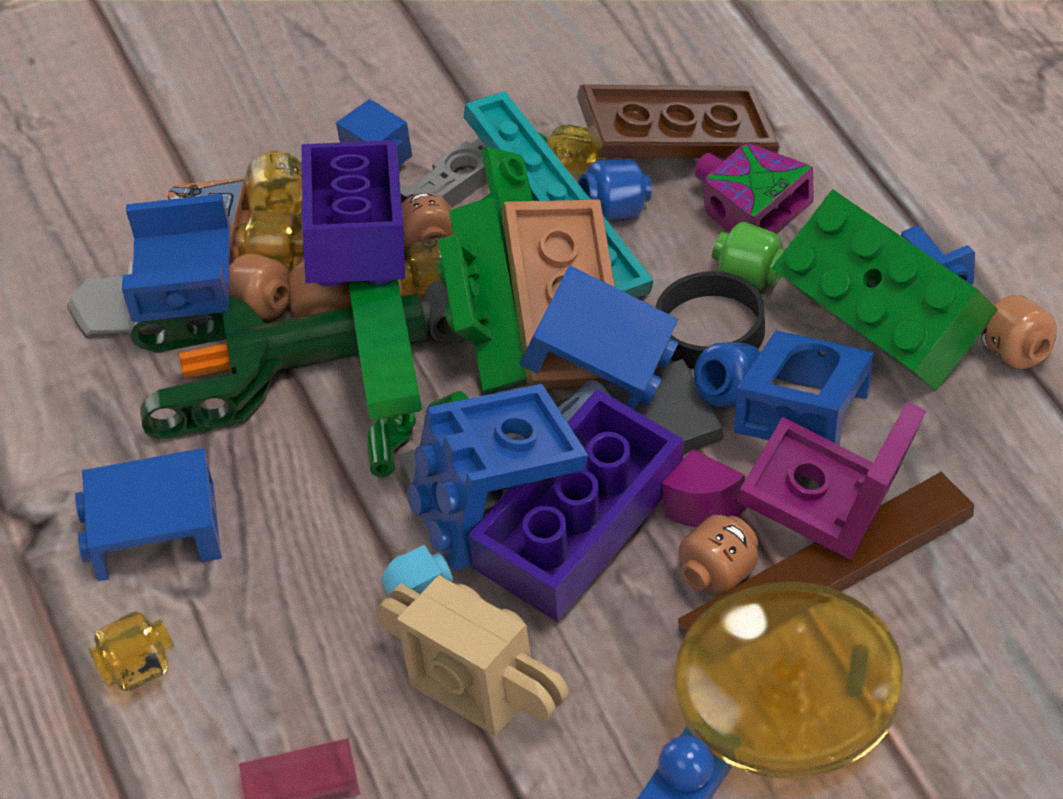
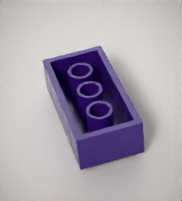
(352, 213)
(561, 531)

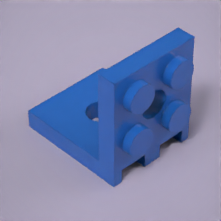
(469, 455)

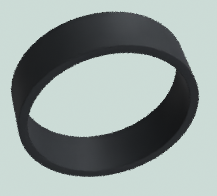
(713, 284)

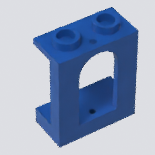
(840, 373)

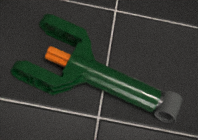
(259, 351)

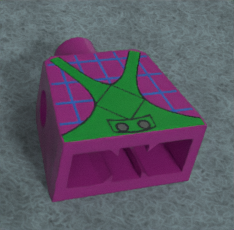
(755, 188)

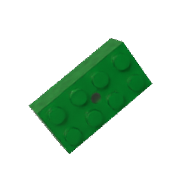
(885, 289)

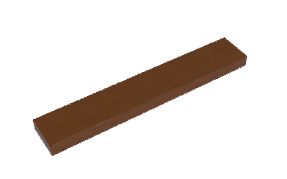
(894, 532)

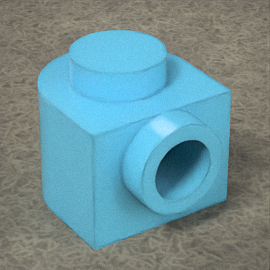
(415, 570)

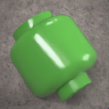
(749, 254)

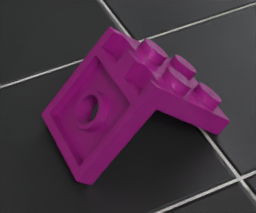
(847, 483)

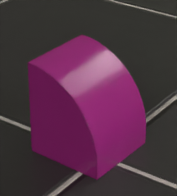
(701, 489)

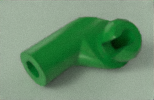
(385, 438)

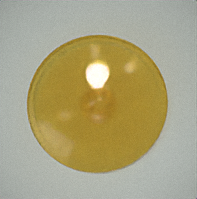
(789, 679)

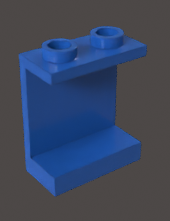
(178, 258)
(605, 335)
(147, 505)

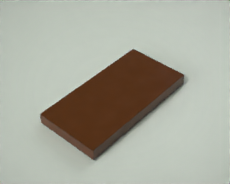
(674, 120)

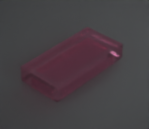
(306, 773)

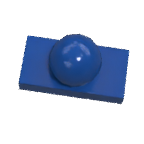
(686, 770)

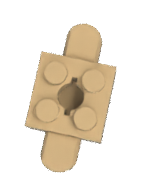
(470, 654)

